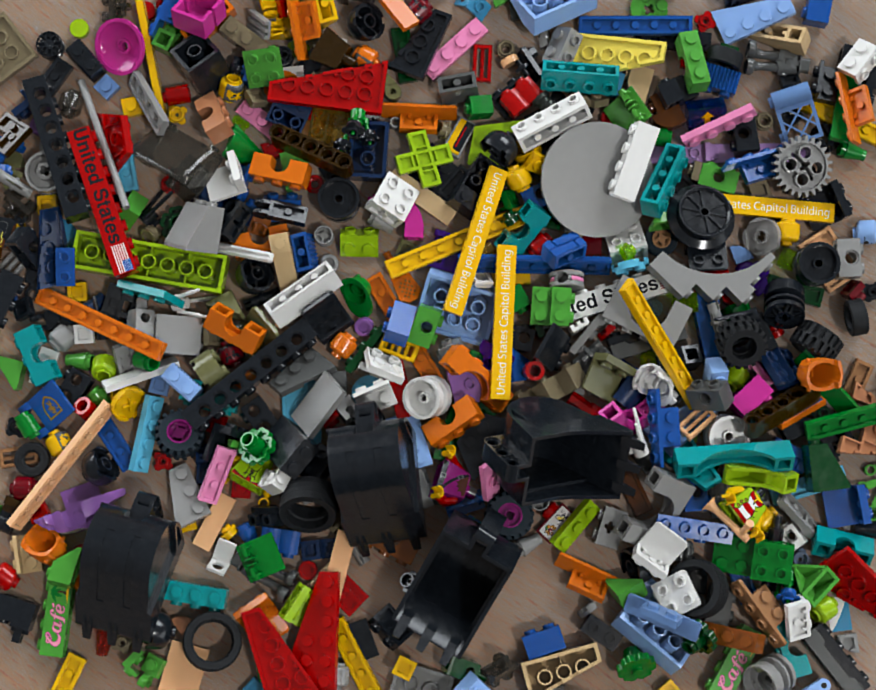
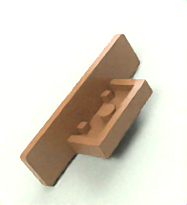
(763, 609)

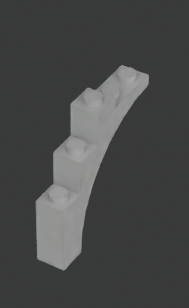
(680, 279)

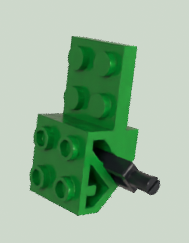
(765, 561)

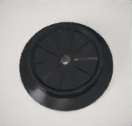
(700, 217)

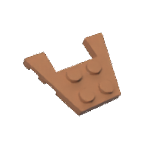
(867, 440)

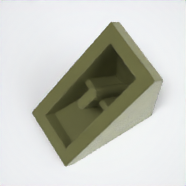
(229, 300)

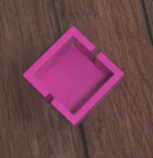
(198, 16)
(751, 396)

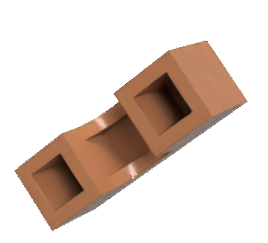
(215, 116)

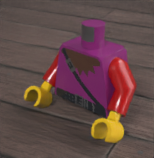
(451, 480)

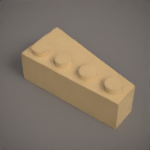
(557, 668)

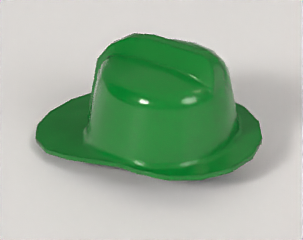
(357, 295)

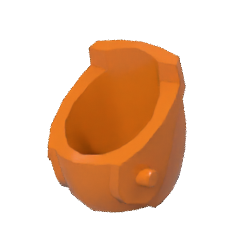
(820, 374)
(44, 544)

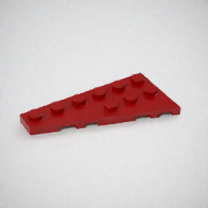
(335, 89)
(856, 580)
(319, 632)
(273, 657)

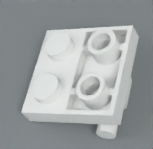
(382, 365)

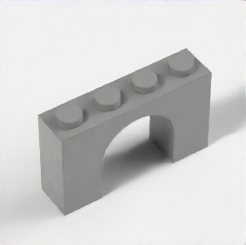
(619, 313)
(676, 496)

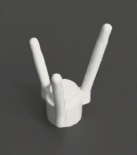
(187, 303)
(638, 453)

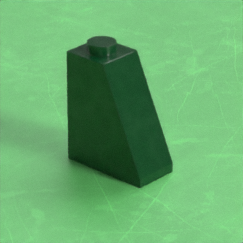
(821, 468)

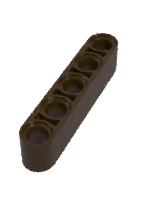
(316, 157)
(778, 410)

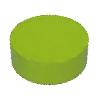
(79, 28)

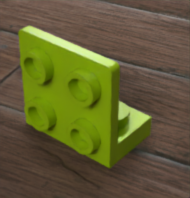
(296, 604)

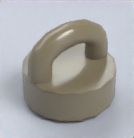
(150, 234)

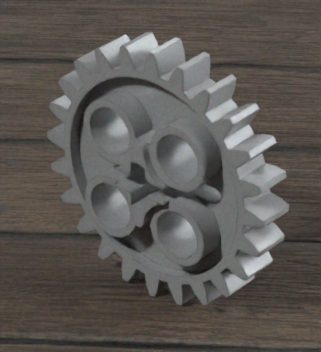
(814, 155)

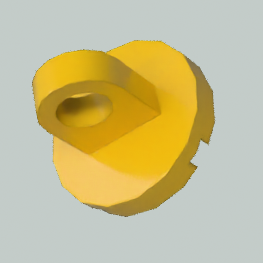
(126, 402)

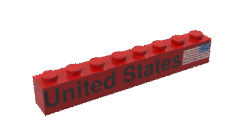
(102, 202)

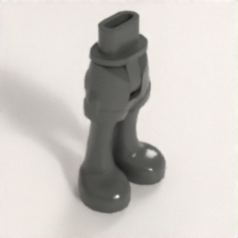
(785, 61)
(282, 591)

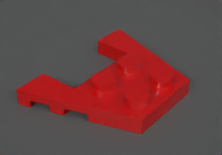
(118, 136)

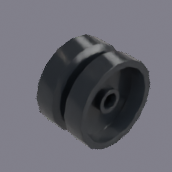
(336, 189)
(814, 275)

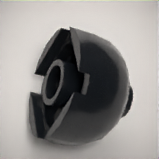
(365, 22)
(501, 147)
(254, 276)
(99, 468)
(633, 570)
(163, 632)

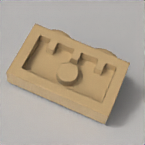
(23, 561)

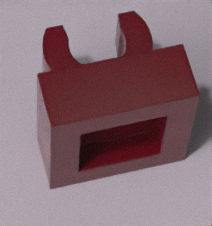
(853, 290)

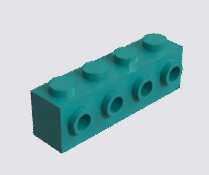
(580, 77)
(663, 180)
(197, 595)

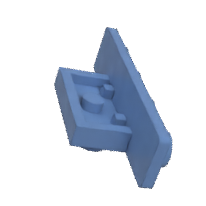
(662, 617)

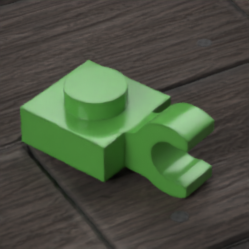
(153, 668)

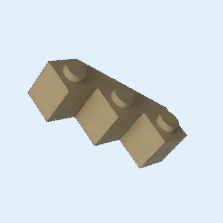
(557, 386)

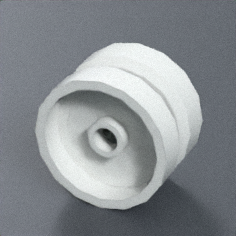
(427, 397)
(716, 431)

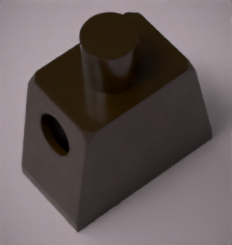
(332, 51)

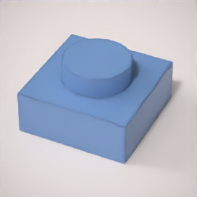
(107, 87)
(159, 386)

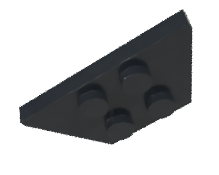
(473, 440)

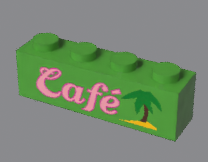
(56, 622)
(731, 667)

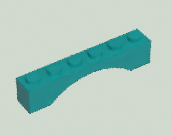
(772, 455)

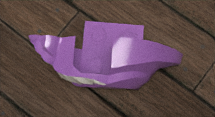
(80, 506)

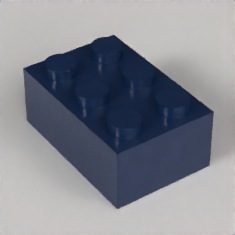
(371, 161)

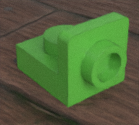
(134, 658)

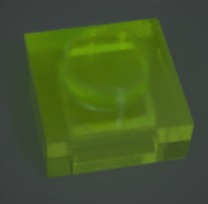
(785, 258)

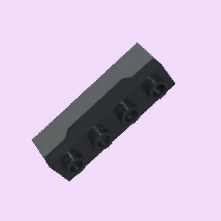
(628, 345)
(834, 660)

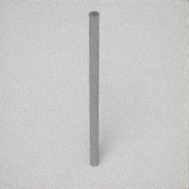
(104, 145)

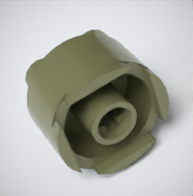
(209, 368)

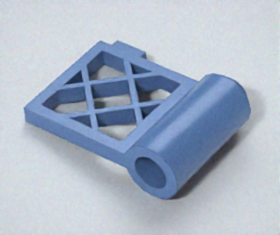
(790, 99)

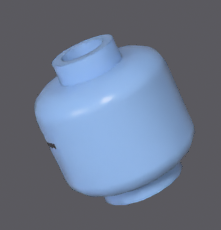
(865, 231)

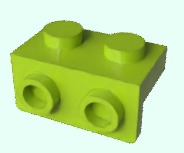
(359, 242)

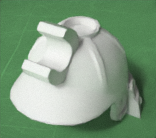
(654, 377)

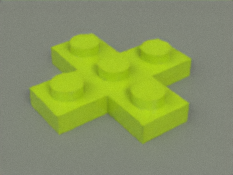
(423, 159)

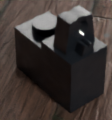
(20, 614)

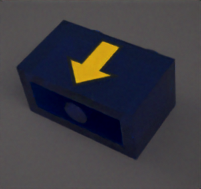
(703, 111)

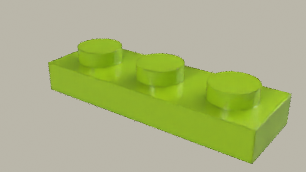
(574, 525)

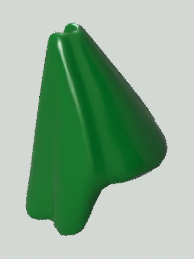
(241, 144)

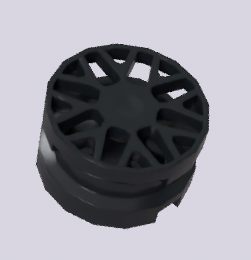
(50, 45)

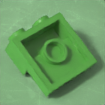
(551, 306)

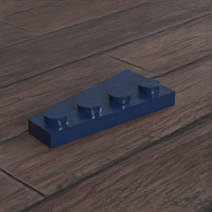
(51, 236)

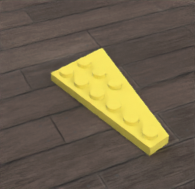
(620, 51)

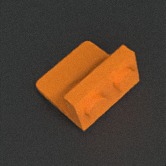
(268, 607)

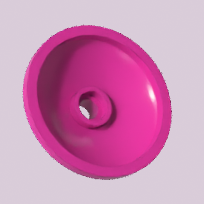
(112, 49)

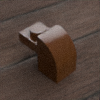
(670, 118)

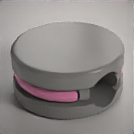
(567, 278)

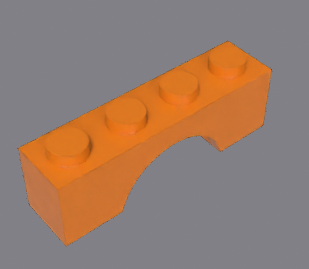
(458, 361)

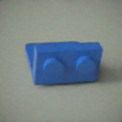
(847, 506)

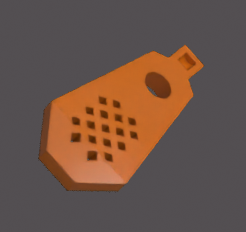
(396, 283)

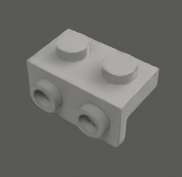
(563, 44)

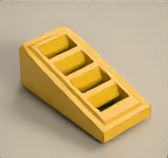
(383, 347)

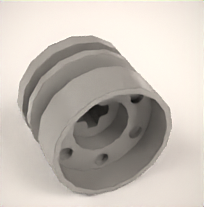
(770, 673)

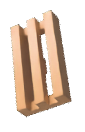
(685, 432)

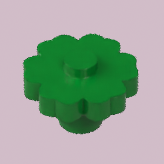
(256, 446)
(635, 664)

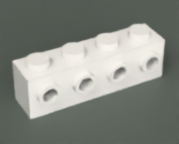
(551, 122)
(634, 161)
(305, 291)

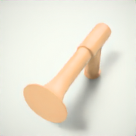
(735, 528)

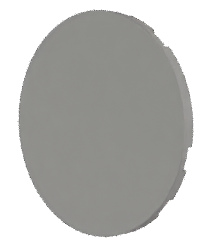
(578, 178)

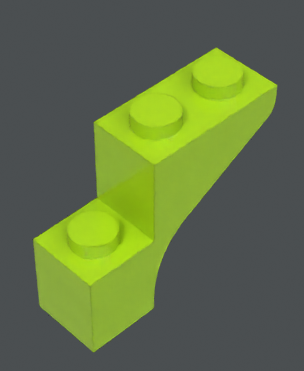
(755, 476)

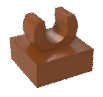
(258, 226)

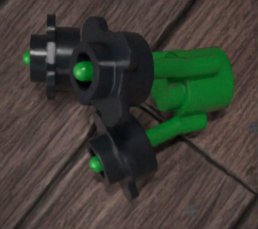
(354, 129)

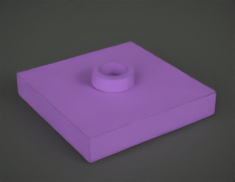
(464, 385)

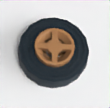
(665, 237)

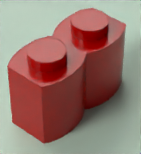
(520, 97)

